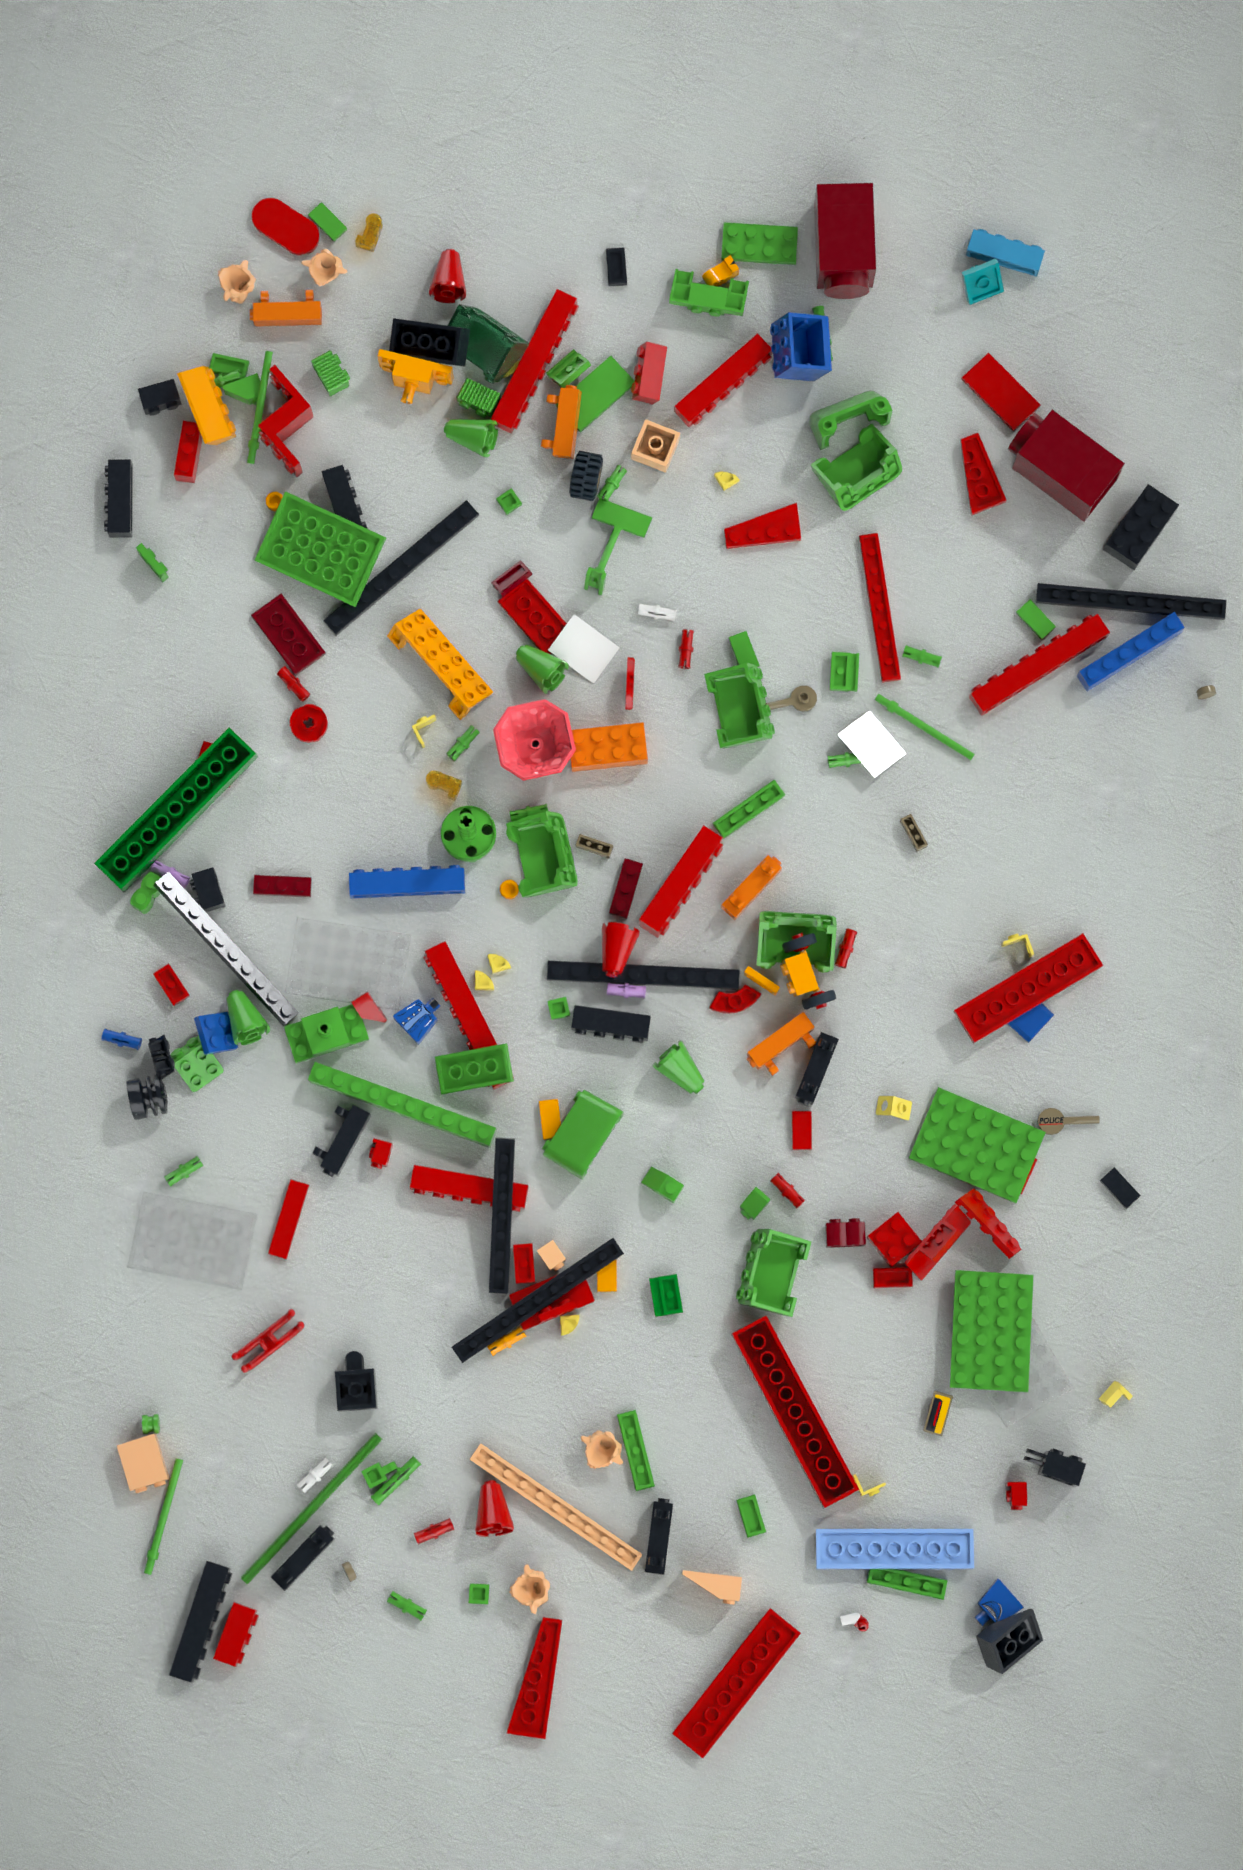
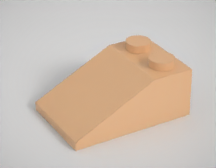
(720, 1586)

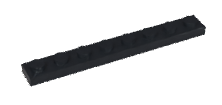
(502, 1215)

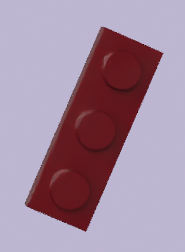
(282, 886)
(626, 888)

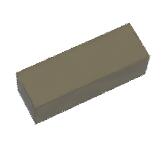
(913, 832)
(594, 846)

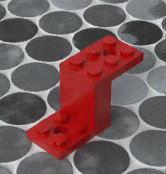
(285, 421)

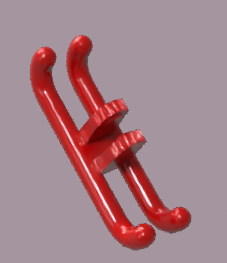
(268, 1341)

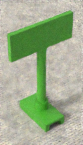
(621, 519)

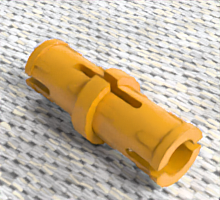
(506, 1341)

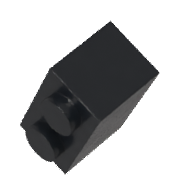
(159, 397)
(207, 889)

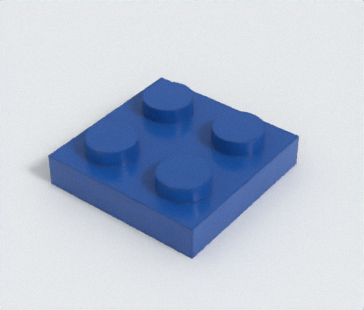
(215, 1033)

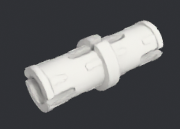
(657, 612)
(315, 1475)

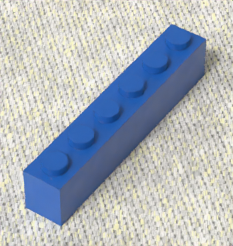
(1130, 651)
(406, 882)

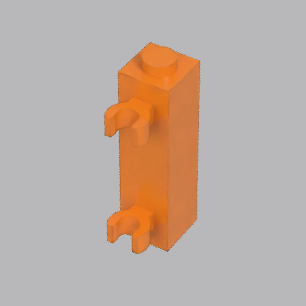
(286, 313)
(566, 422)
(751, 887)
(780, 1041)

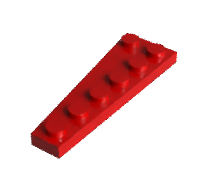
(534, 1699)

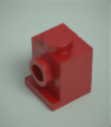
(380, 1153)
(1016, 1494)

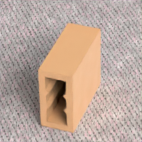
(143, 1463)

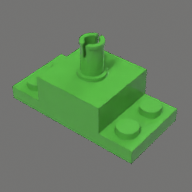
(325, 1032)

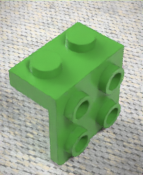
(195, 1066)

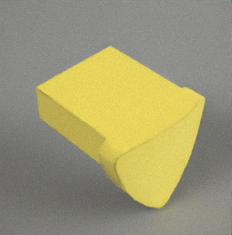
(1113, 1393)

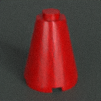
(448, 278)
(617, 947)
(493, 1512)

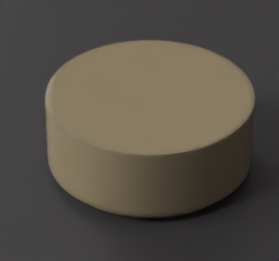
(1206, 692)
(349, 1571)

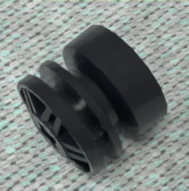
(146, 1097)

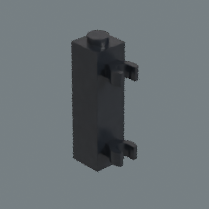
(816, 1069)
(345, 1140)
(659, 1536)
(303, 1557)

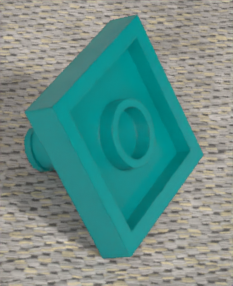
(982, 281)

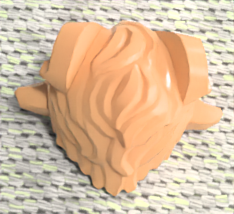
(324, 267)
(236, 282)
(602, 1449)
(531, 1588)

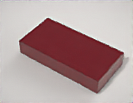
(511, 578)

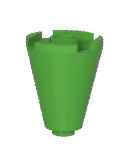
(473, 434)
(542, 667)
(245, 1019)
(680, 1068)

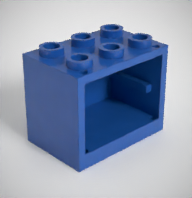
(801, 347)

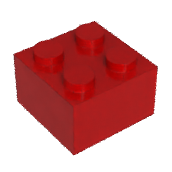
(894, 1239)

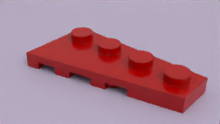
(981, 479)
(770, 528)
(989, 1223)

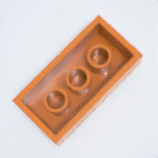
(609, 747)

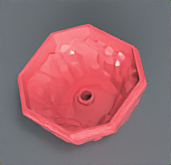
(532, 723)

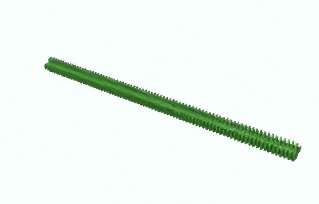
(312, 1507)

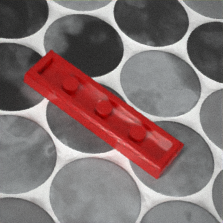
(288, 1219)

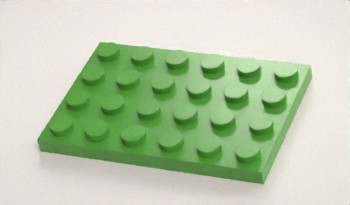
(320, 549)
(977, 1145)
(991, 1331)

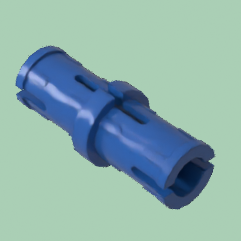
(121, 1039)

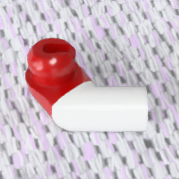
(855, 1619)

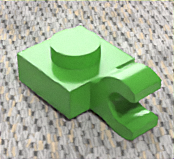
(376, 1473)

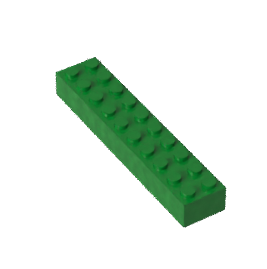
(176, 810)

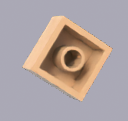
(655, 446)

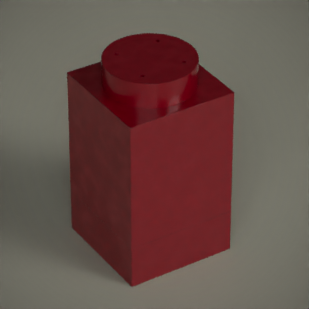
(845, 239)
(1064, 463)

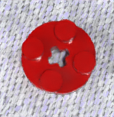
(304, 713)

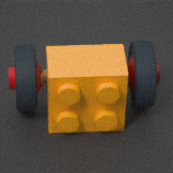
(801, 974)

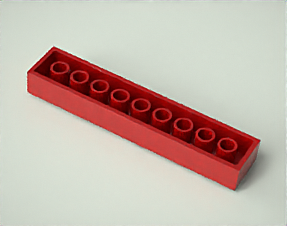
(795, 1412)

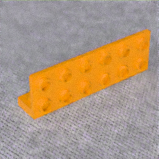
(442, 659)

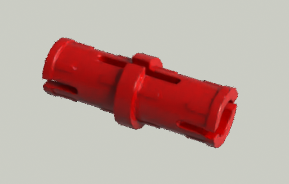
(686, 649)
(293, 684)
(846, 948)
(787, 1190)
(434, 1531)

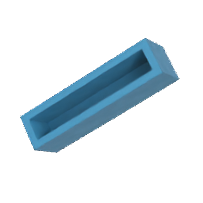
(1008, 253)

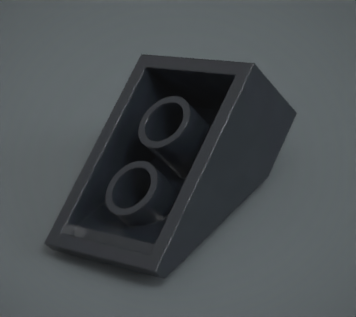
(1009, 1640)

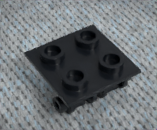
(161, 1057)

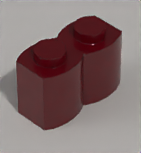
(845, 1233)

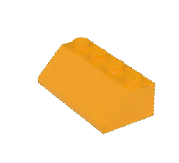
(207, 405)

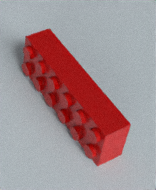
(681, 881)

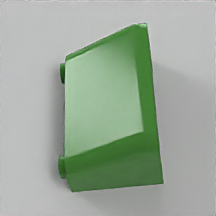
(825, 421)
(860, 469)
(543, 853)
(779, 928)
(582, 1133)

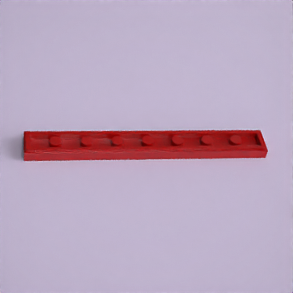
(879, 607)

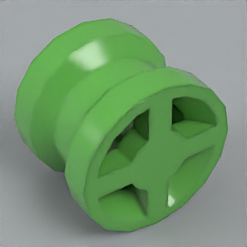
(150, 1424)

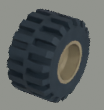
(586, 475)

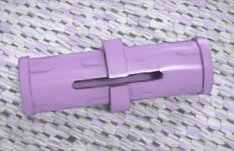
(162, 869)
(626, 990)

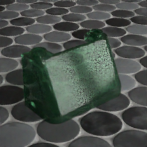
(490, 343)

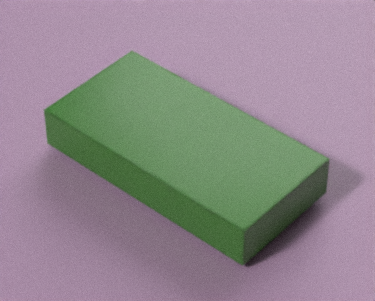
(327, 222)
(227, 364)
(1035, 619)
(743, 649)
(751, 1516)

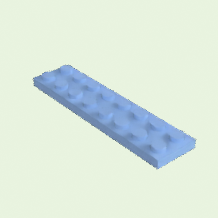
(894, 1549)

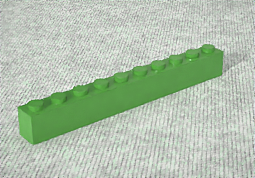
(402, 1104)

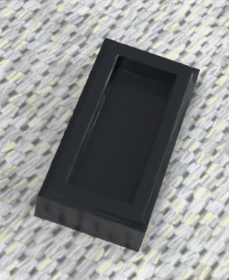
(616, 266)
(1120, 1188)

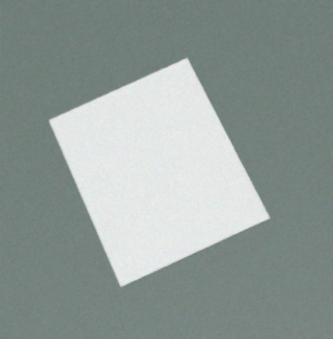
(583, 648)
(871, 744)

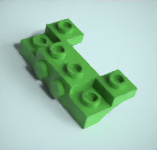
(708, 298)

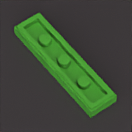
(748, 809)
(635, 1450)
(908, 1582)

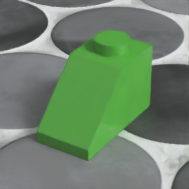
(244, 390)
(663, 1184)
(754, 1204)

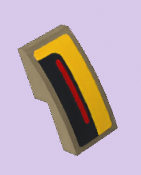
(938, 1413)

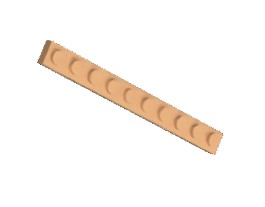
(556, 1507)

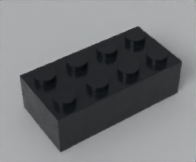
(430, 341)
(1141, 527)

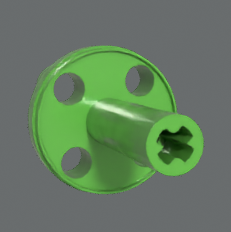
(468, 833)

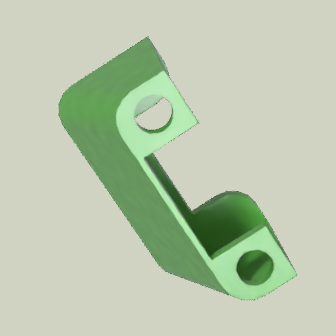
(737, 696)
(772, 1271)

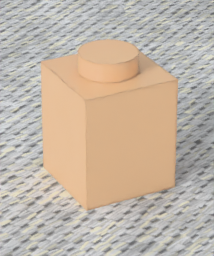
(552, 1256)

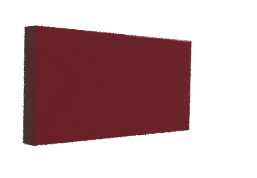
(288, 634)

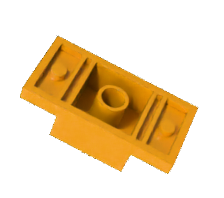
(414, 373)

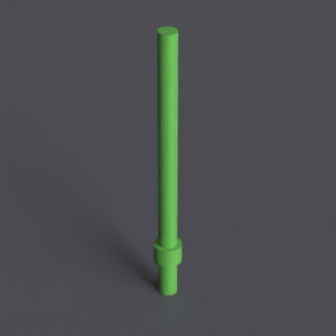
(253, 444)
(893, 707)
(153, 1553)

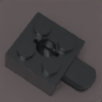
(356, 1385)
(1058, 1467)

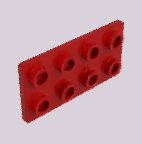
(938, 1242)
(572, 1300)

